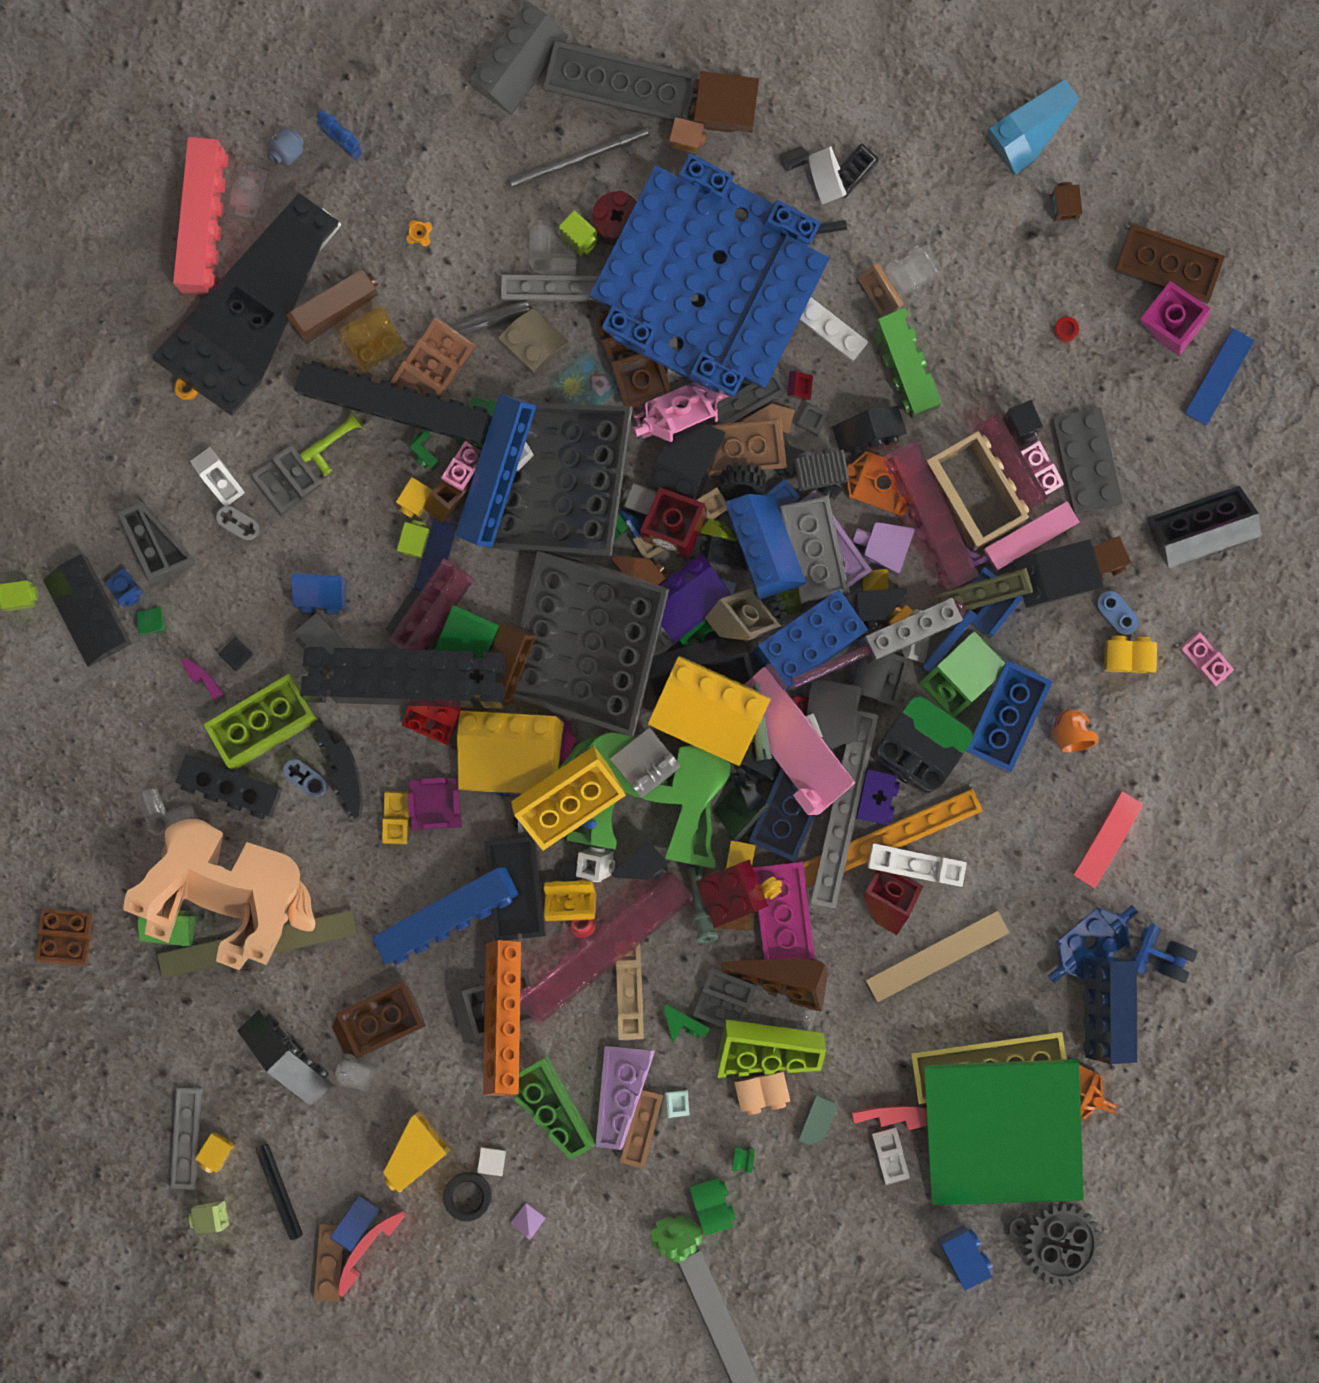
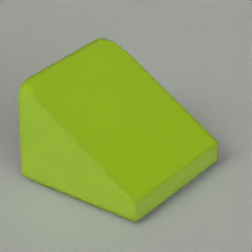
(718, 529)

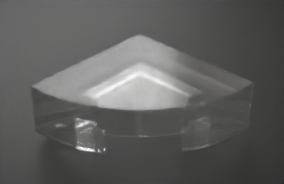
(809, 1019)

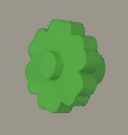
(676, 1237)

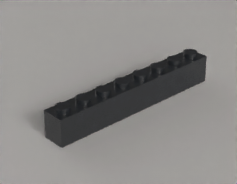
(393, 403)

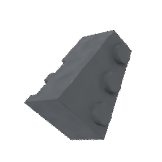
(153, 545)

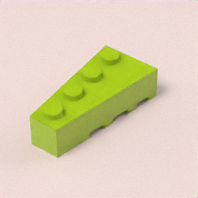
(768, 1049)

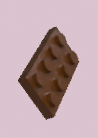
(1164, 259)

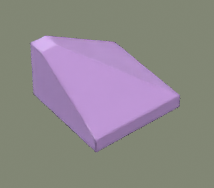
(528, 1220)

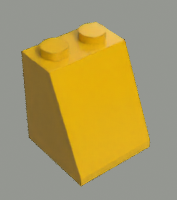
(414, 1154)

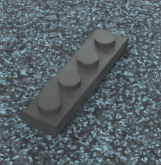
(747, 401)

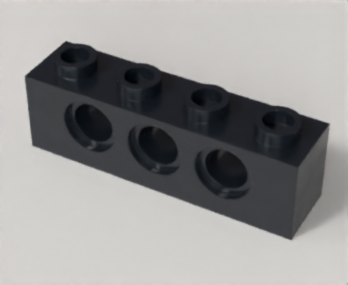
(193, 768)

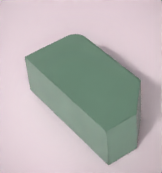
(817, 1121)

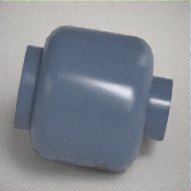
(285, 147)

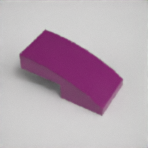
(198, 674)

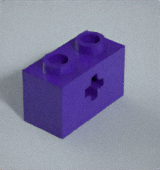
(867, 807)

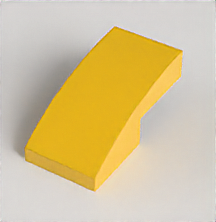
(395, 817)

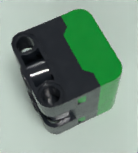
(923, 745)

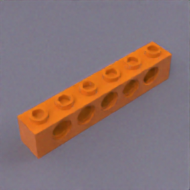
(502, 1018)

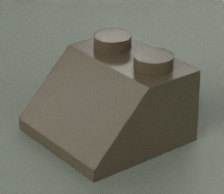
(532, 341)
(741, 617)

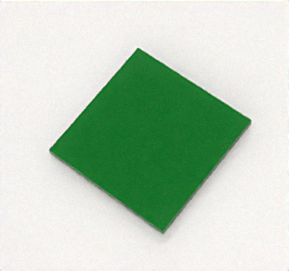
(1004, 1132)

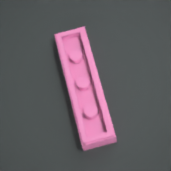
(1031, 536)

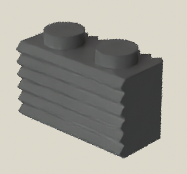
(821, 469)

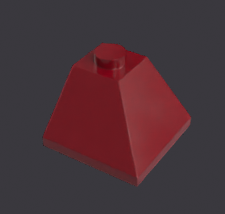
(891, 899)

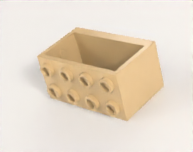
(955, 505)

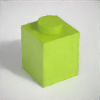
(413, 539)
(18, 595)

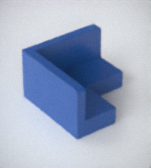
(993, 615)

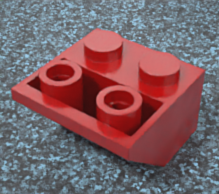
(433, 721)

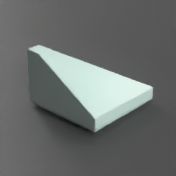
(675, 1104)

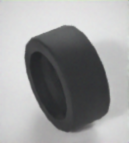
(448, 1196)

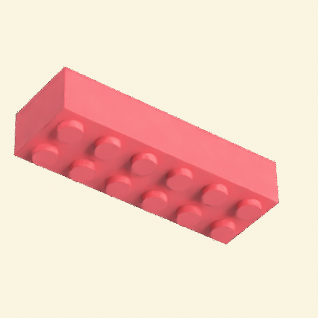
(200, 216)

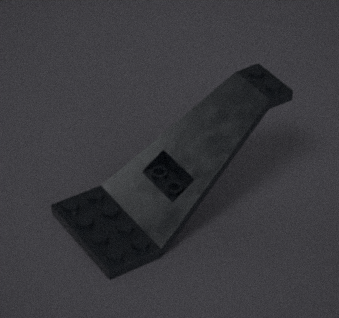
(221, 347)

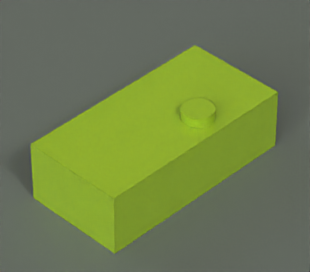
(260, 722)

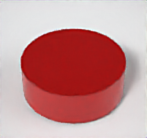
(1066, 329)

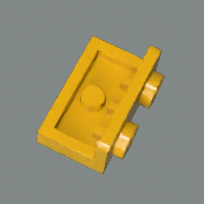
(570, 900)

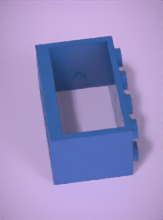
(810, 639)

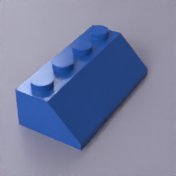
(764, 544)
(1009, 716)

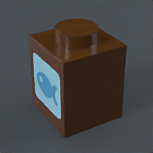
(1066, 202)

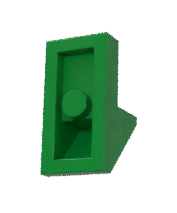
(677, 1019)

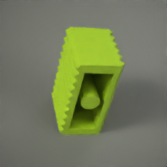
(578, 234)

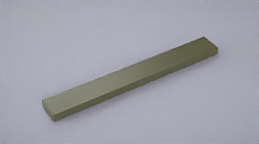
(205, 955)

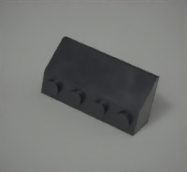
(1205, 526)
(86, 610)

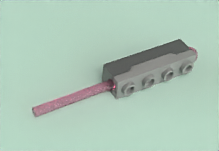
(894, 638)

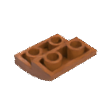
(64, 937)

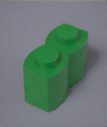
(711, 1205)

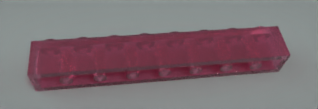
(605, 948)

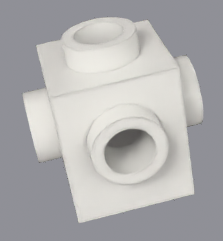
(595, 863)

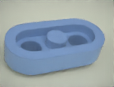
(1116, 614)

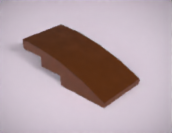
(634, 375)

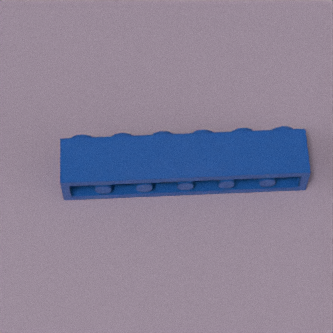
(495, 470)
(446, 915)

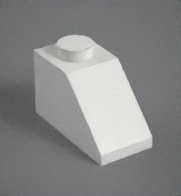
(217, 477)

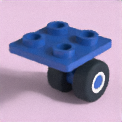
(1179, 952)

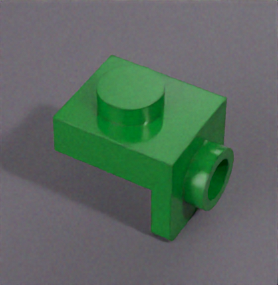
(424, 458)

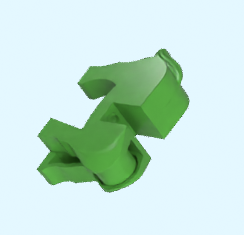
(692, 788)

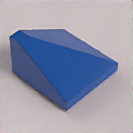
(633, 521)

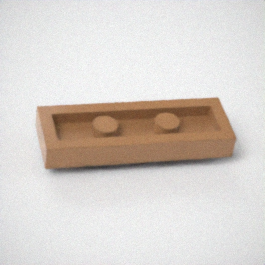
(641, 1129)
(328, 1265)

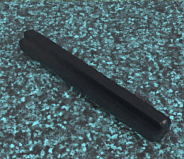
(279, 1192)

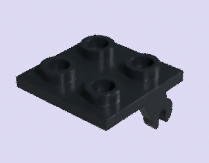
(741, 805)

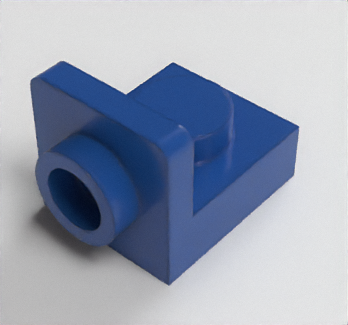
(124, 588)

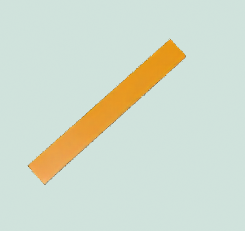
(904, 831)

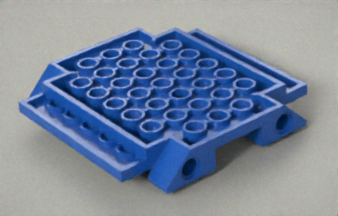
(748, 300)

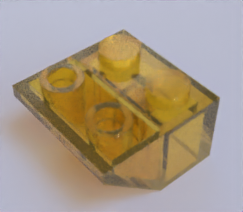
(373, 339)

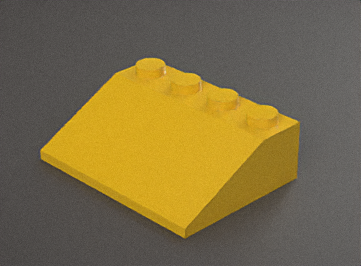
(709, 710)
(506, 751)

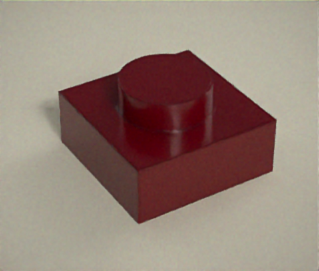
(799, 385)

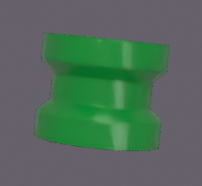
(743, 1159)

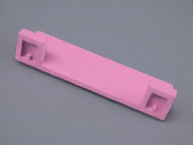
(801, 749)

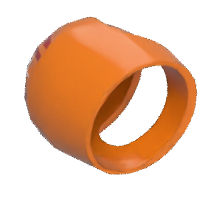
(1070, 731)

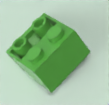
(182, 933)

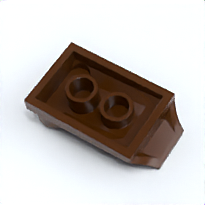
(378, 1020)

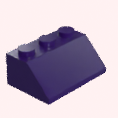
(691, 596)

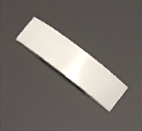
(917, 865)

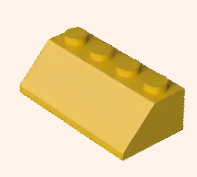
(567, 798)

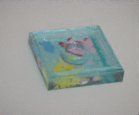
(586, 383)

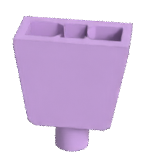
(885, 545)

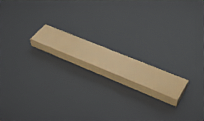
(937, 956)

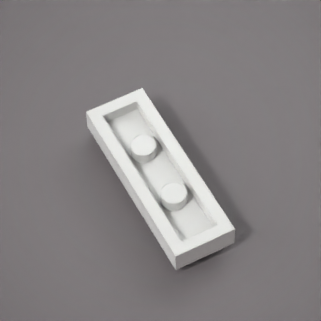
(833, 330)

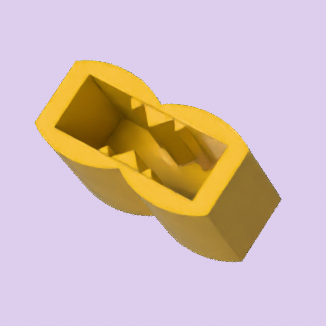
(1130, 656)

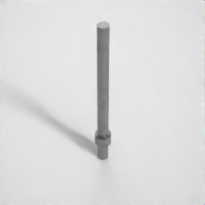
(624, 140)

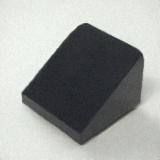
(794, 158)

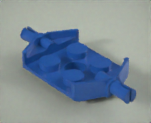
(1109, 934)

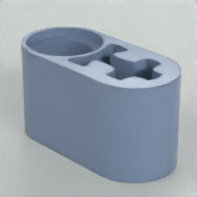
(305, 769)

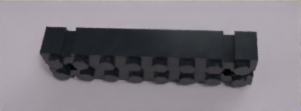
(404, 677)

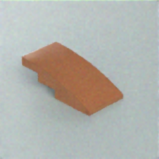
(434, 360)

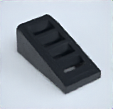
(869, 156)

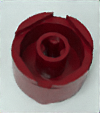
(608, 206)

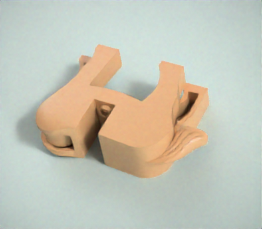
(260, 890)

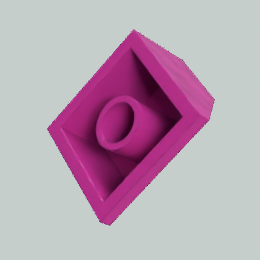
(1175, 318)

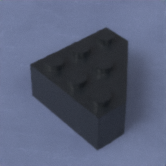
(284, 1058)

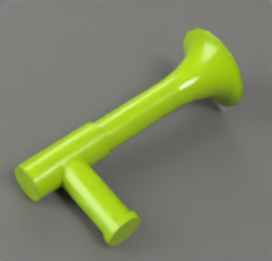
(314, 450)

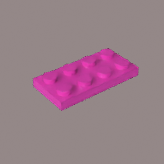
(786, 920)

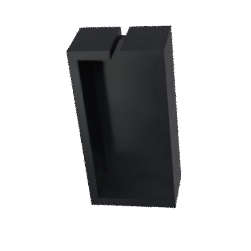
(720, 655)
(526, 911)

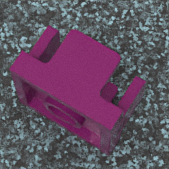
(434, 804)

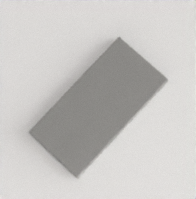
(816, 547)

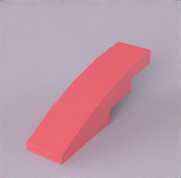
(1108, 840)
(913, 1115)

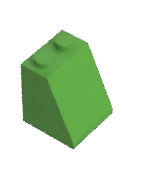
(963, 675)

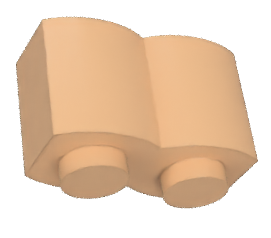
(762, 1092)

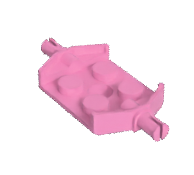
(665, 418)

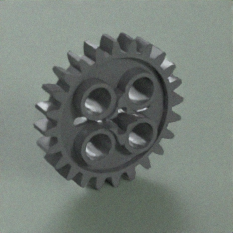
(1068, 1221)

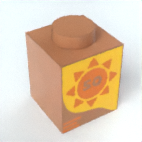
(687, 135)

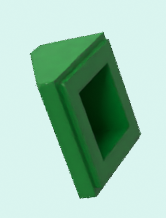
(150, 621)

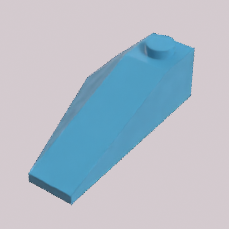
(1028, 129)

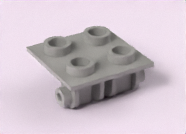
(645, 762)

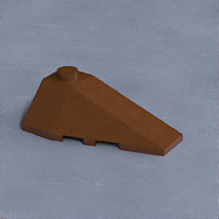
(794, 977)

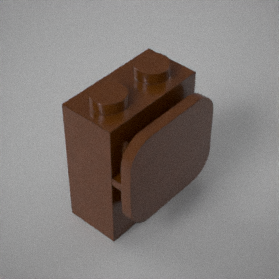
(725, 102)

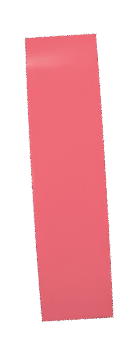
(349, 1274)

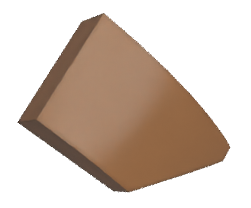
(773, 411)

